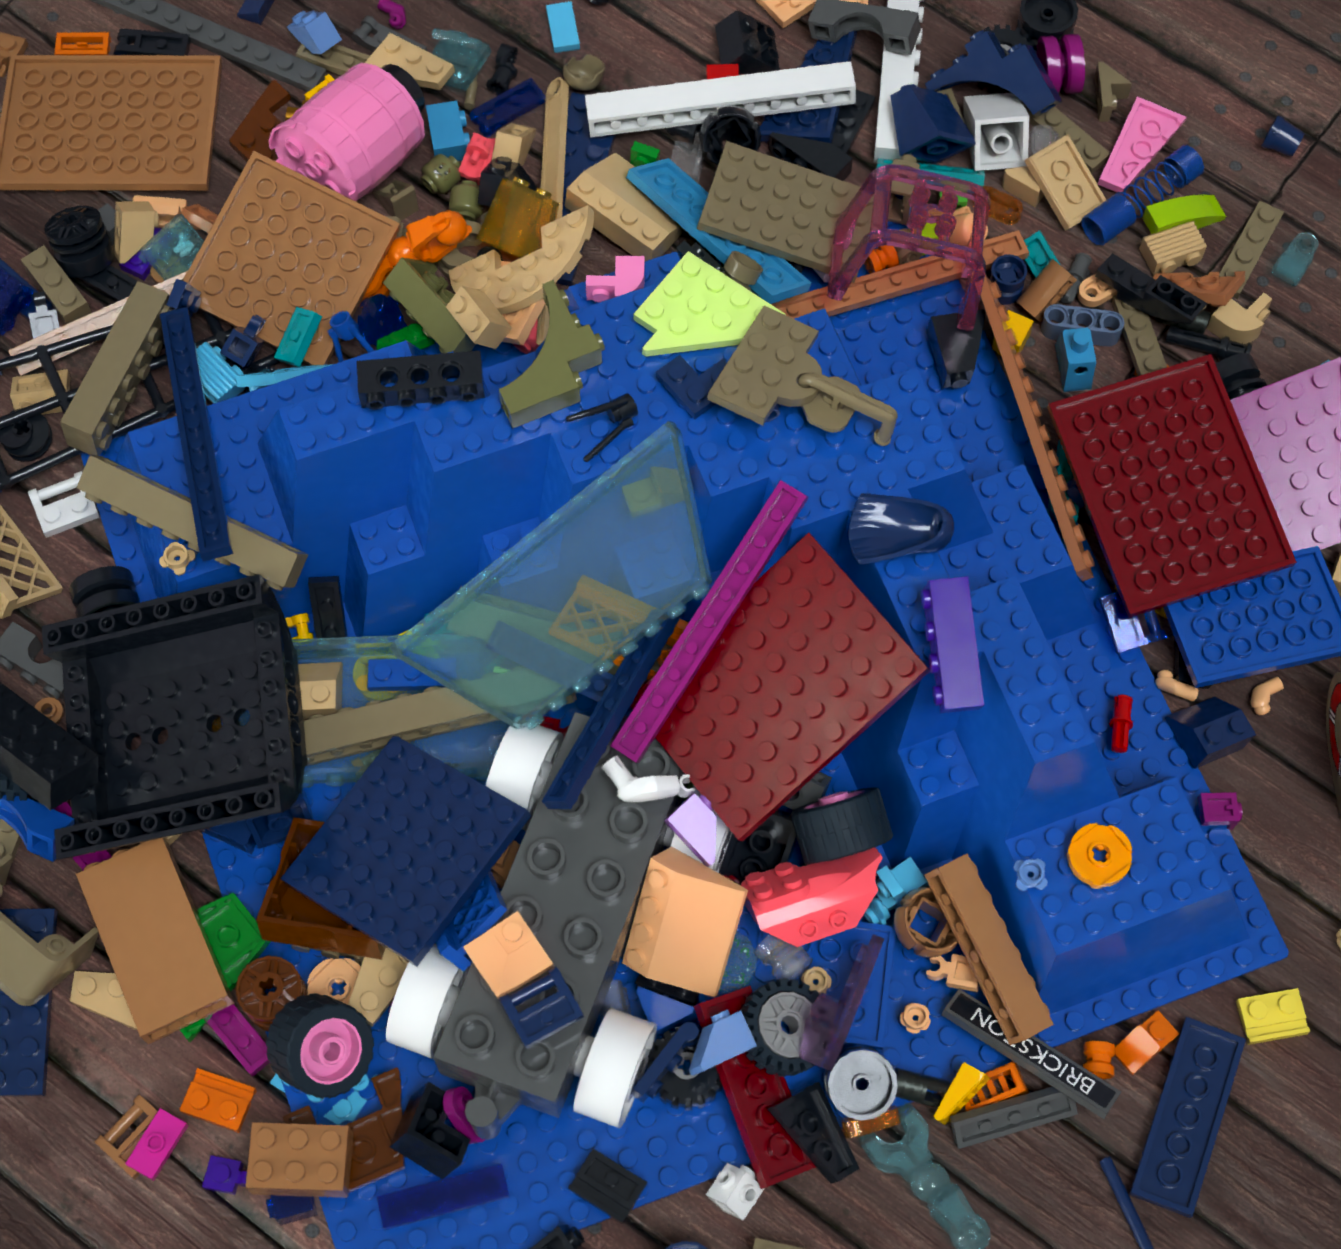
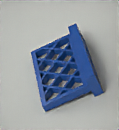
(457, 933)

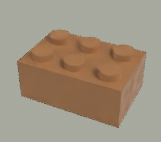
(299, 1160)

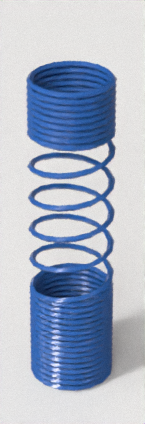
(1118, 212)

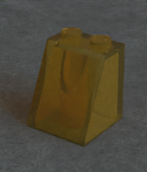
(517, 218)

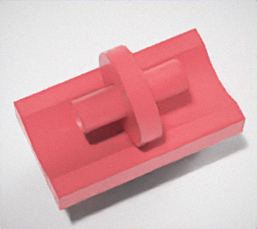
(477, 157)

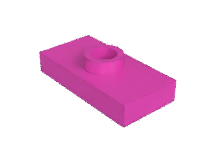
(156, 1144)

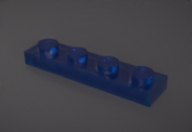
(443, 1197)

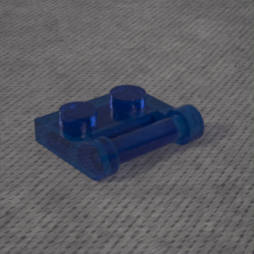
(1126, 631)

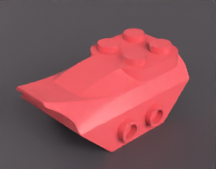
(814, 898)

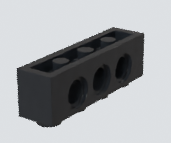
(406, 371)

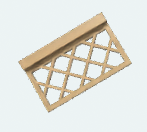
(8, 598)

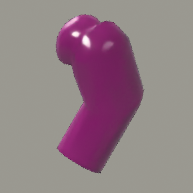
(395, 11)

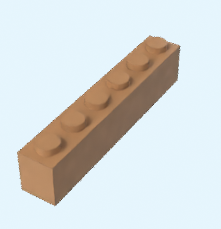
(989, 949)

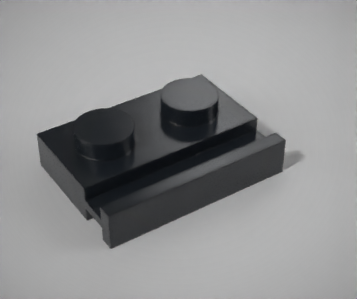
(607, 1186)

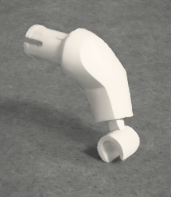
(644, 788)

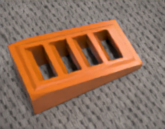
(1000, 1073)

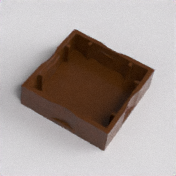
(298, 921)

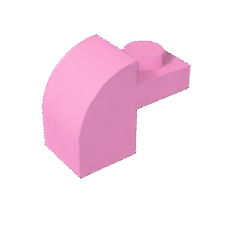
(628, 278)

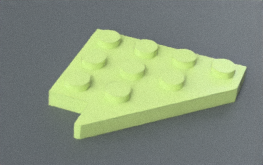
(697, 310)

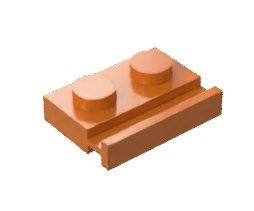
(218, 1100)

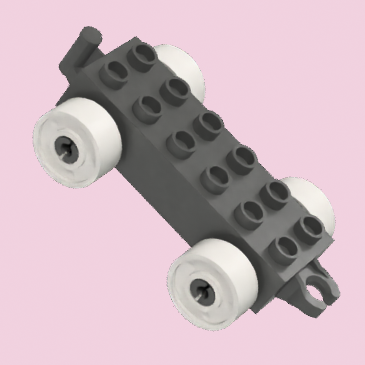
(579, 896)

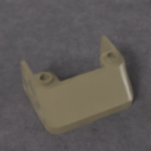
(34, 968)

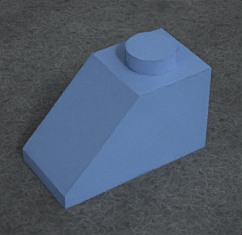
(721, 1041)

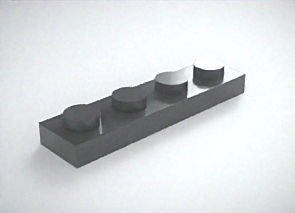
(1011, 1116)

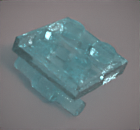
(463, 52)
(172, 248)

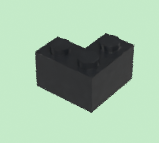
(426, 1137)

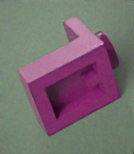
(1219, 809)

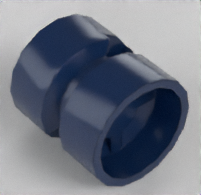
(1010, 274)

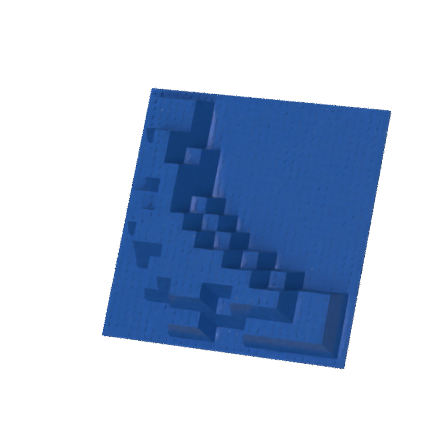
(438, 492)

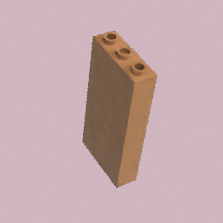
(154, 939)

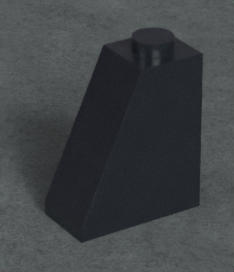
(954, 348)

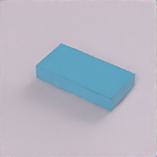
(562, 27)

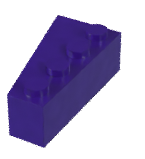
(952, 644)

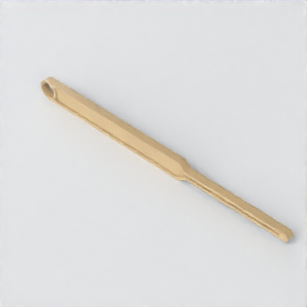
(553, 162)

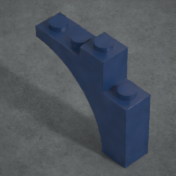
(1017, 72)

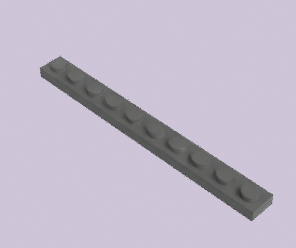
(222, 41)

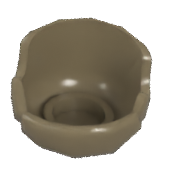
(584, 73)

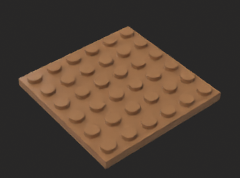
(285, 248)

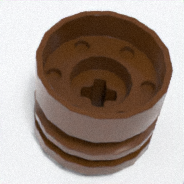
(262, 975)

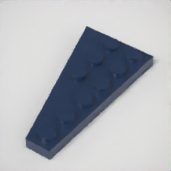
(812, 123)

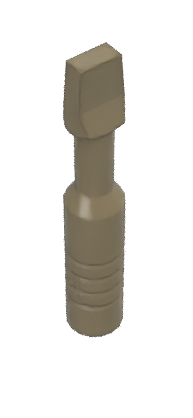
(470, 96)

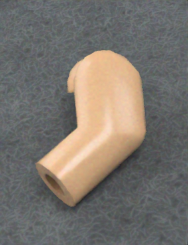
(1166, 683)
(1261, 695)

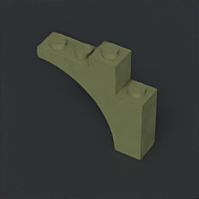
(553, 377)

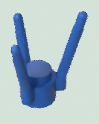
(345, 328)

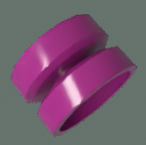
(1063, 61)

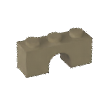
(57, 286)

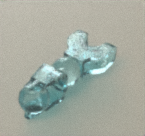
(928, 1180)

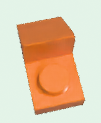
(1145, 1042)

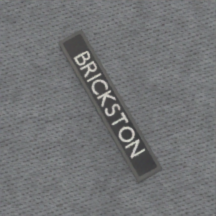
(1033, 1055)

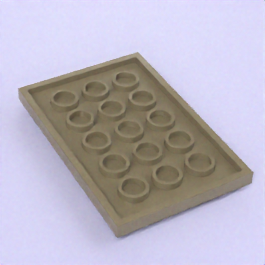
(779, 208)

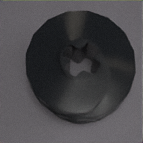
(27, 438)

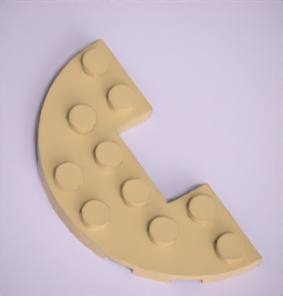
(521, 281)

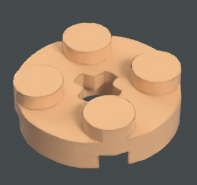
(333, 971)

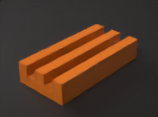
(82, 47)

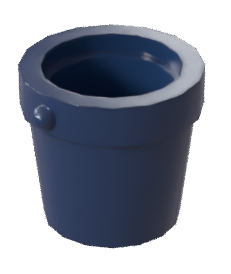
(1283, 137)

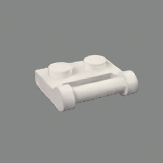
(63, 513)

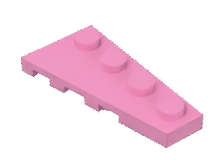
(1139, 142)

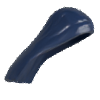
(897, 526)

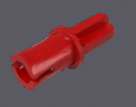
(1121, 723)

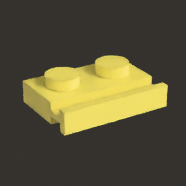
(1272, 1016)

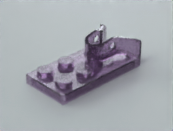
(833, 1017)

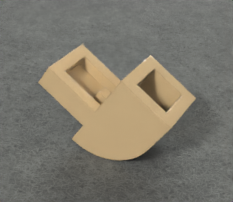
(1239, 323)

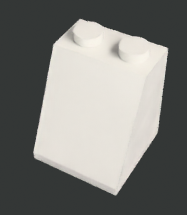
(999, 131)

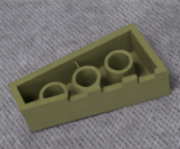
(425, 301)

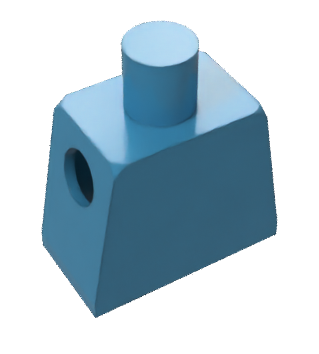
(1075, 350)

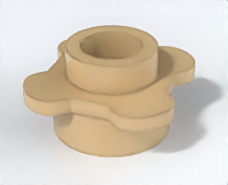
(177, 550)

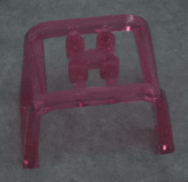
(879, 185)

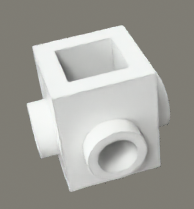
(735, 1190)

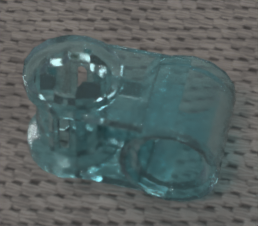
(1296, 259)

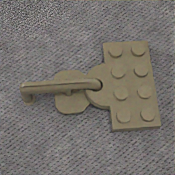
(775, 369)

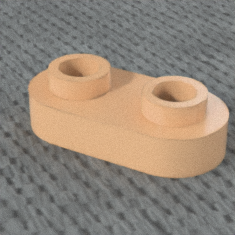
(1095, 286)

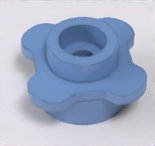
(1034, 866)

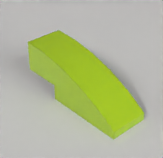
(1173, 212)

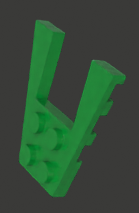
(233, 940)

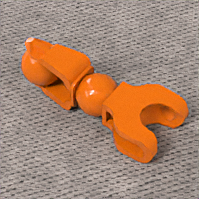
(425, 241)

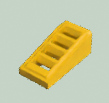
(961, 1091)

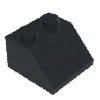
(492, 176)

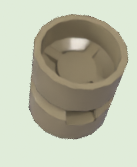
(742, 269)

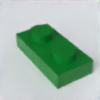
(411, 333)

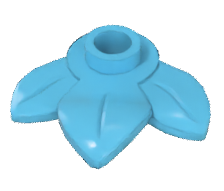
(877, 912)

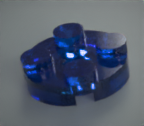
(379, 308)

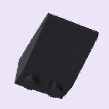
(762, 849)

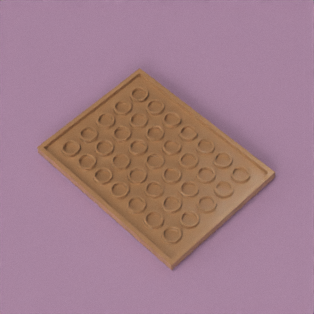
(109, 122)

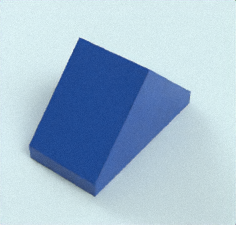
(664, 1011)

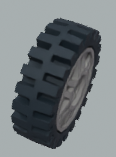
(763, 1014)

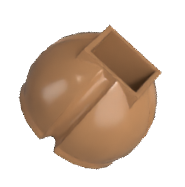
(943, 938)

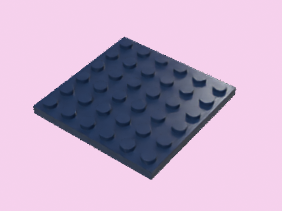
(406, 849)

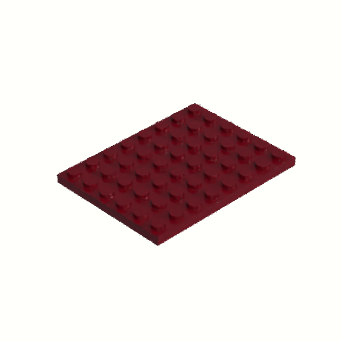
(1170, 485)
(786, 688)

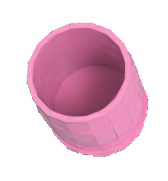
(351, 132)

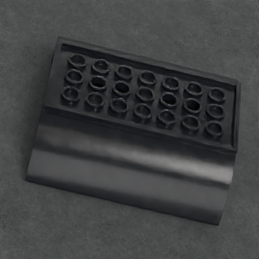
(178, 670)

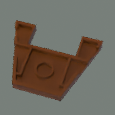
(259, 122)
(373, 1134)

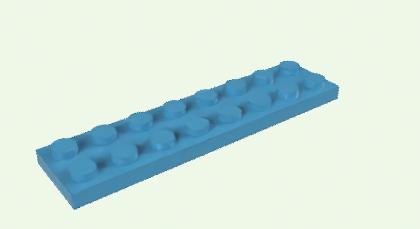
(684, 202)

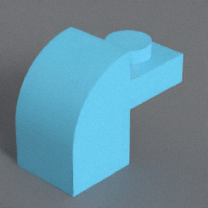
(898, 882)

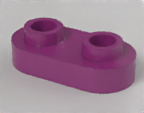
(454, 1106)

